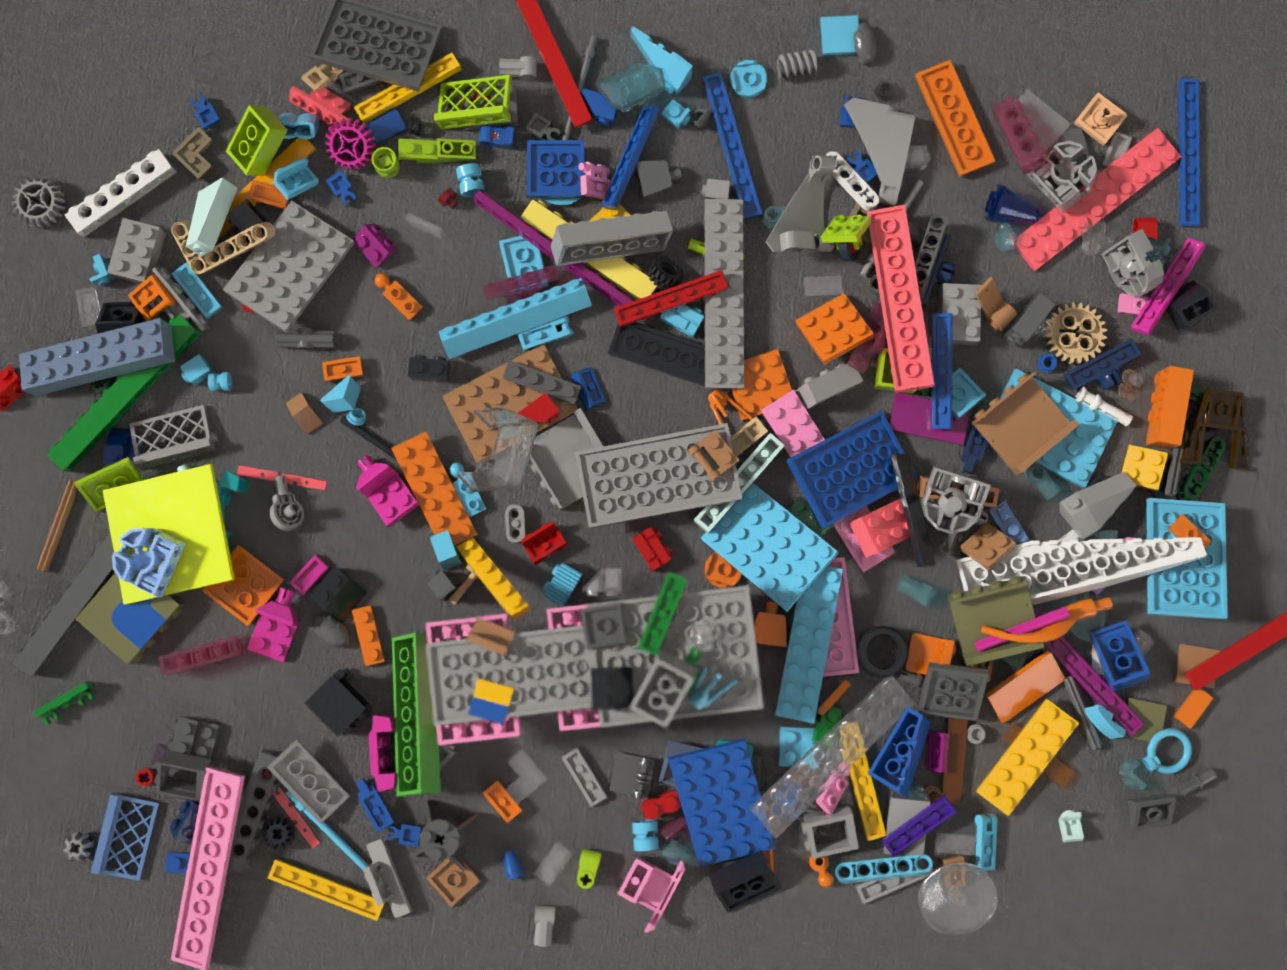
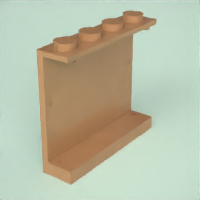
(1023, 424)

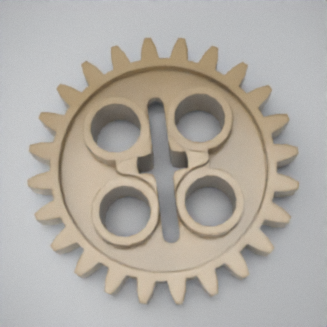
(1077, 316)

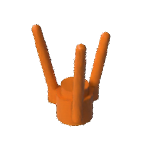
(718, 402)

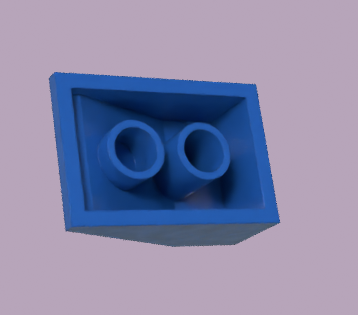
(1119, 656)

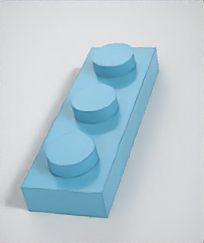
(197, 290)

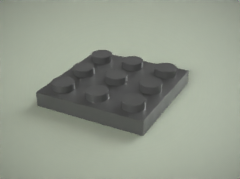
(953, 691)

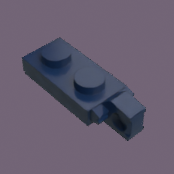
(973, 450)

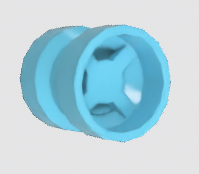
(219, 381)

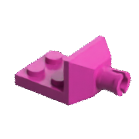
(385, 491)
(275, 627)

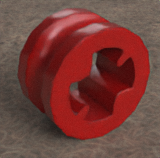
(145, 783)

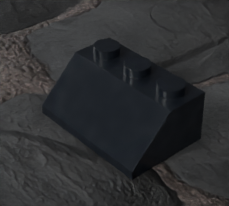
(744, 881)

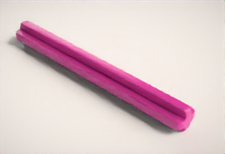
(1026, 627)

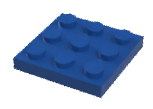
(554, 168)

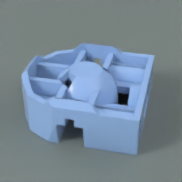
(146, 562)

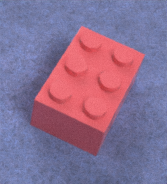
(881, 528)

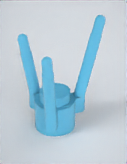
(700, 697)

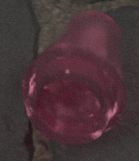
(672, 828)

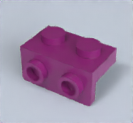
(374, 244)

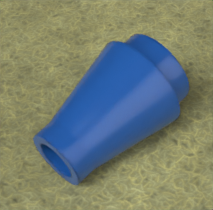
(512, 865)

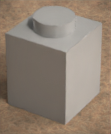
(716, 189)

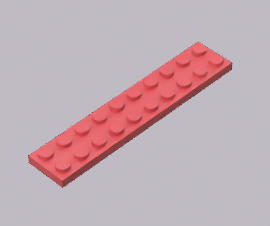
(1109, 190)
(900, 299)

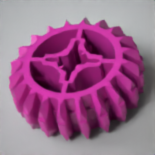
(346, 137)

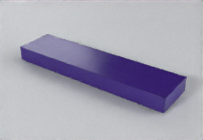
(919, 825)

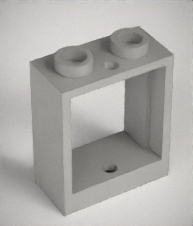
(840, 814)

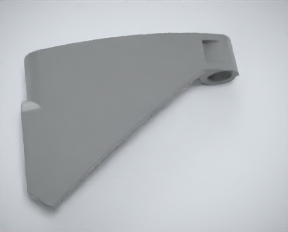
(887, 140)
(803, 218)

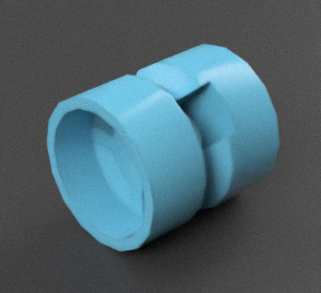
(470, 179)
(645, 835)

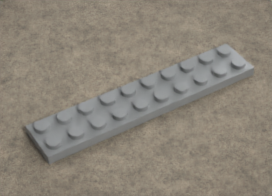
(724, 309)

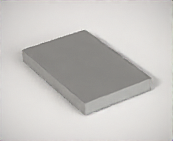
(900, 811)

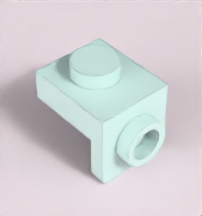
(1071, 826)

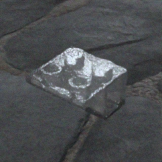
(605, 581)

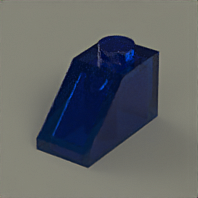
(117, 446)

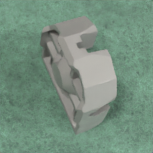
(1067, 193)
(1147, 274)
(953, 507)

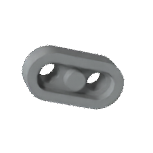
(515, 523)

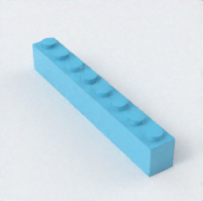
(515, 318)

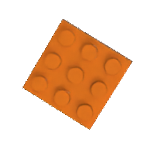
(834, 329)
(763, 383)
(251, 589)

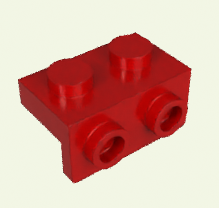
(9, 387)
(544, 543)

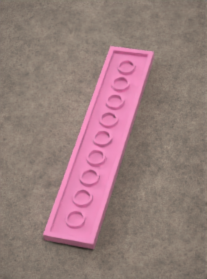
(798, 432)
(207, 868)

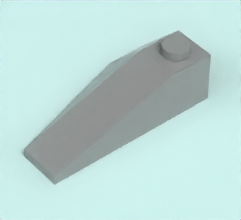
(1092, 506)

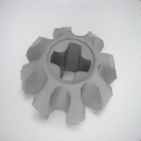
(85, 846)

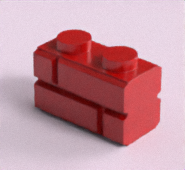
(652, 548)

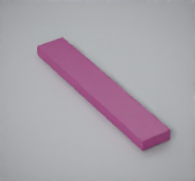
(1171, 283)

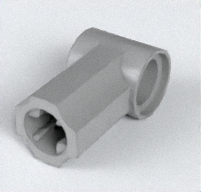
(524, 67)
(544, 924)

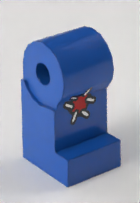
(497, 137)

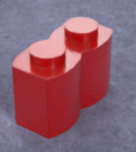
(655, 806)

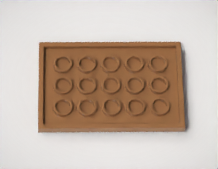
(495, 392)

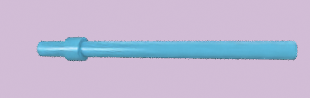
(331, 833)

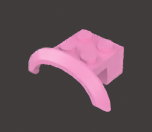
(650, 887)

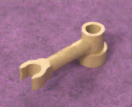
(465, 585)

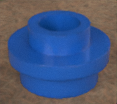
(1052, 360)

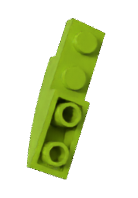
(437, 151)

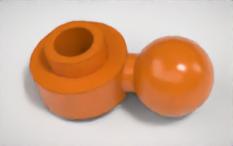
(825, 878)

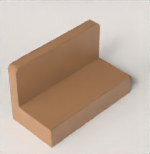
(491, 636)

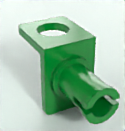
(693, 661)

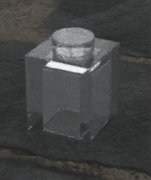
(917, 158)

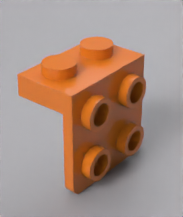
(928, 649)

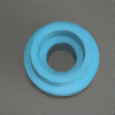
(356, 416)

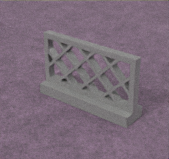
(176, 452)

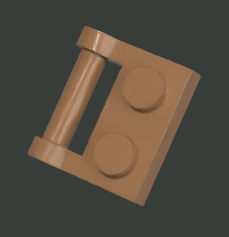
(718, 451)

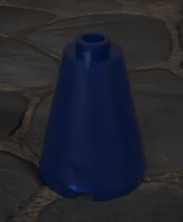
(1009, 207)

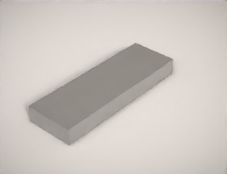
(584, 777)

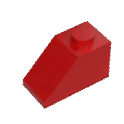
(541, 410)

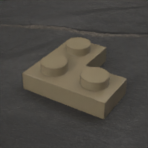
(190, 153)

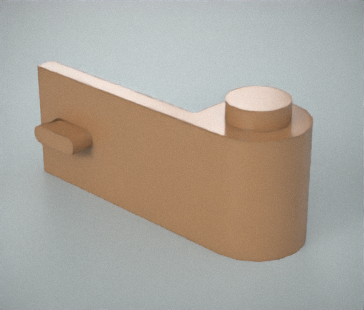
(995, 309)

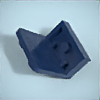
(184, 825)

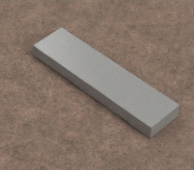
(873, 890)

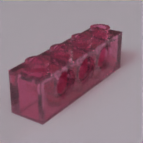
(1029, 160)
(201, 655)

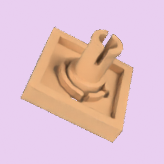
(1105, 113)

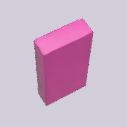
(309, 575)

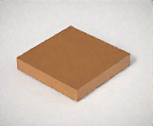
(1188, 658)
(452, 881)

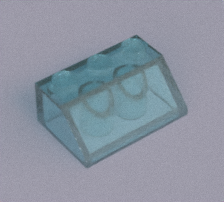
(632, 86)

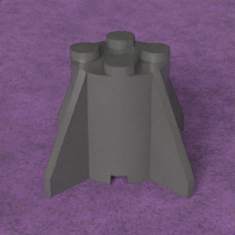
(454, 835)

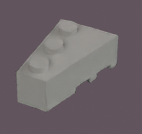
(828, 385)

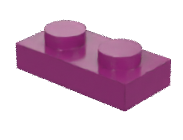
(938, 751)

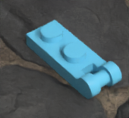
(545, 333)
(986, 841)

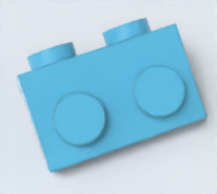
(295, 178)

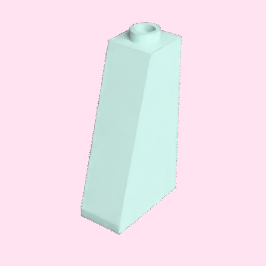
(209, 216)

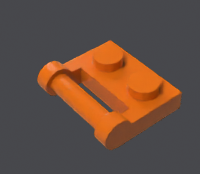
(147, 293)

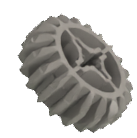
(25, 193)

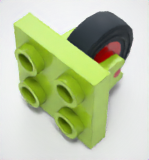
(846, 234)

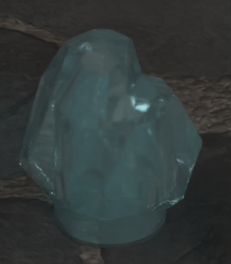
(1005, 237)
(675, 852)

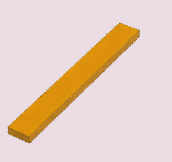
(296, 151)

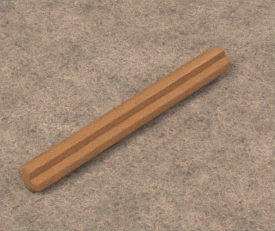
(58, 526)

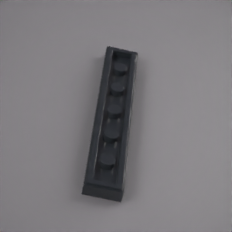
(913, 510)

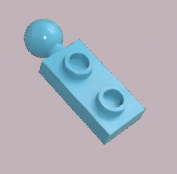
(471, 500)

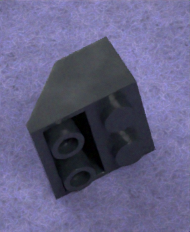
(1190, 305)

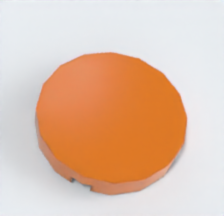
(717, 572)

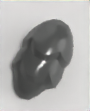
(865, 43)
(331, 631)

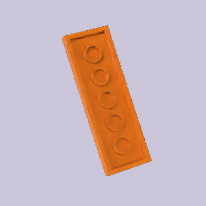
(954, 118)
(433, 488)

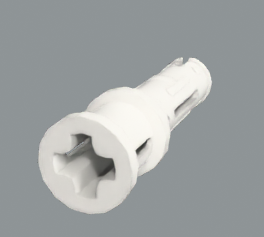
(1096, 403)

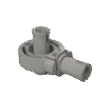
(285, 507)

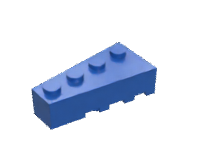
(901, 752)

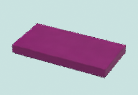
(914, 417)

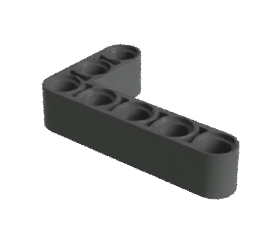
(926, 250)

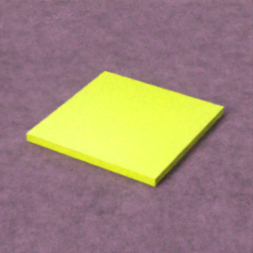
(187, 509)

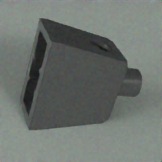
(656, 178)

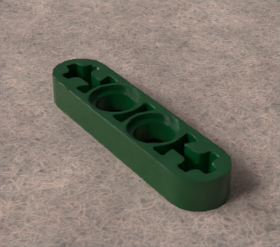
(1204, 470)

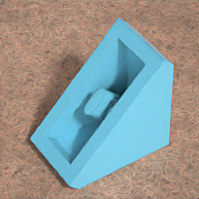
(343, 396)
(445, 550)

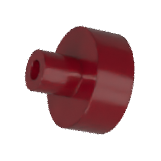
(448, 198)

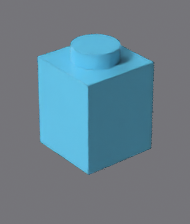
(196, 370)

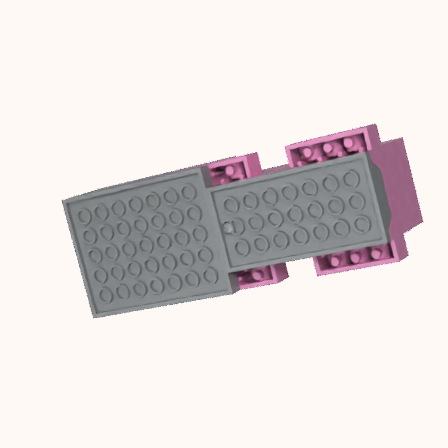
(554, 668)

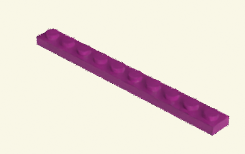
(532, 235)

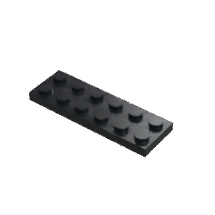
(659, 352)

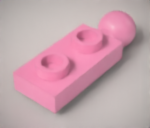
(830, 797)

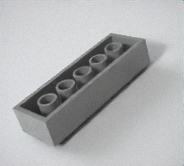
(611, 237)

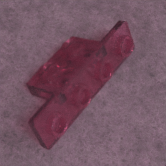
(521, 286)
(862, 354)

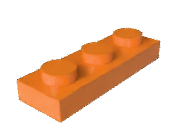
(368, 635)

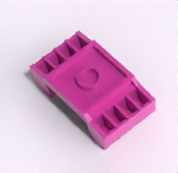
(378, 751)

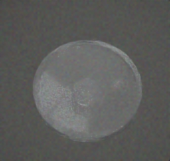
(957, 899)

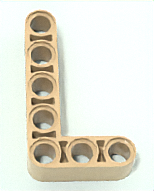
(223, 249)

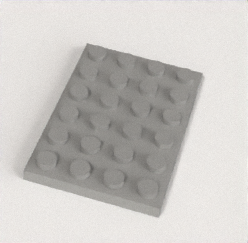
(290, 267)

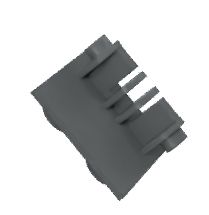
(632, 775)

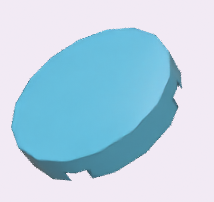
(748, 79)

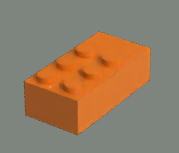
(1169, 407)

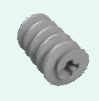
(796, 63)

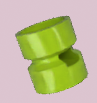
(385, 162)

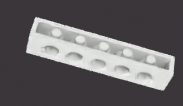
(117, 203)

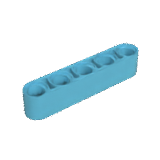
(892, 863)

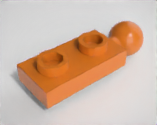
(398, 296)

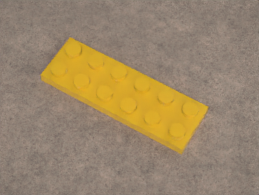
(1027, 757)

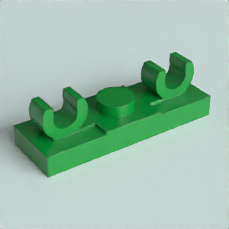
(65, 701)

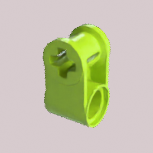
(588, 865)

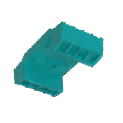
(228, 482)

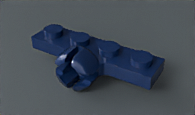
(943, 269)
(1103, 367)

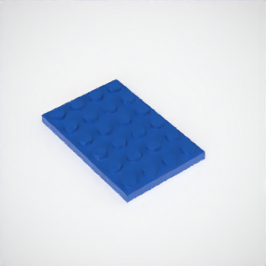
(848, 469)
(716, 795)

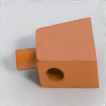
(770, 627)

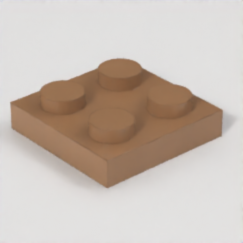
(988, 546)

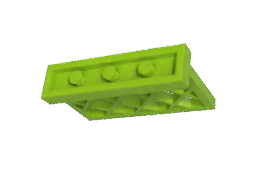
(473, 116)

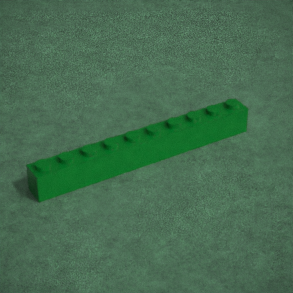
(116, 403)

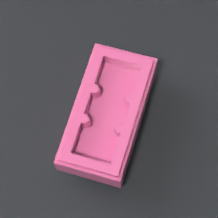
(1131, 305)

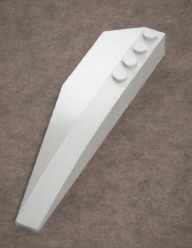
(1075, 566)

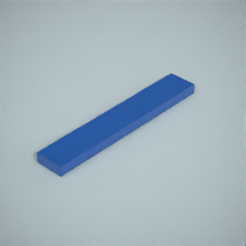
(630, 157)
(942, 370)

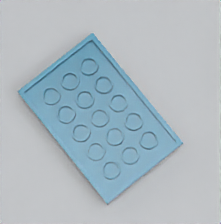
(1081, 449)
(770, 547)
(1195, 587)

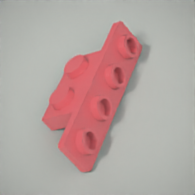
(323, 104)

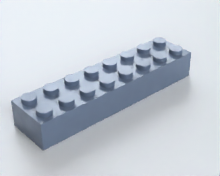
(96, 357)

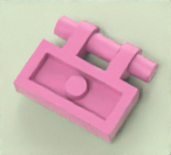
(592, 185)

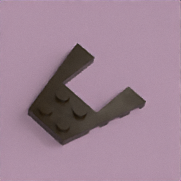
(1223, 411)

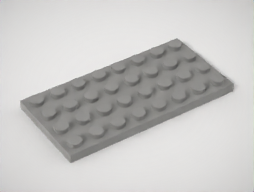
(652, 478)

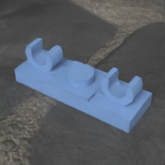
(1008, 523)

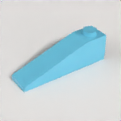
(676, 70)

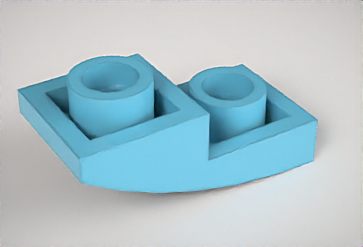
(1103, 721)

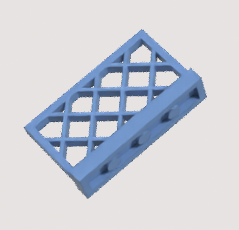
(109, 829)

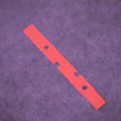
(270, 475)
(294, 815)

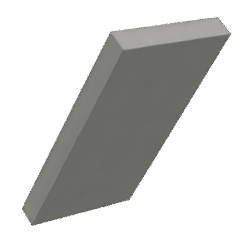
(308, 781)

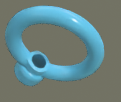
(1153, 763)

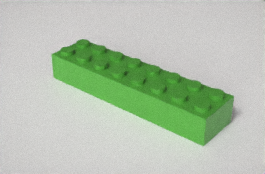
(413, 717)

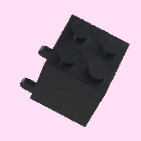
(339, 704)

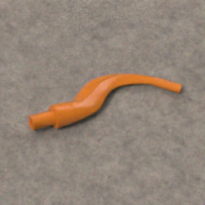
(1078, 611)

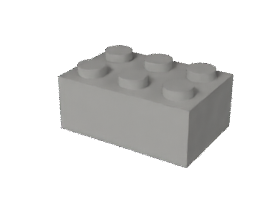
(136, 251)
(966, 311)
(664, 688)

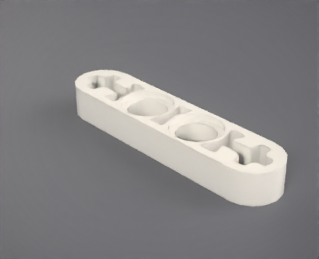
(854, 178)

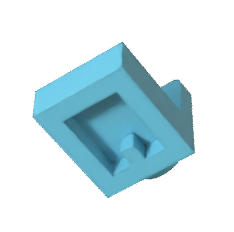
(676, 114)
(101, 267)

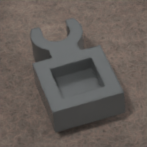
(540, 126)

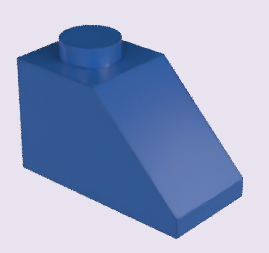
(599, 107)

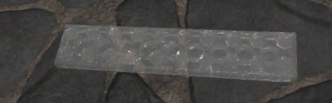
(831, 756)

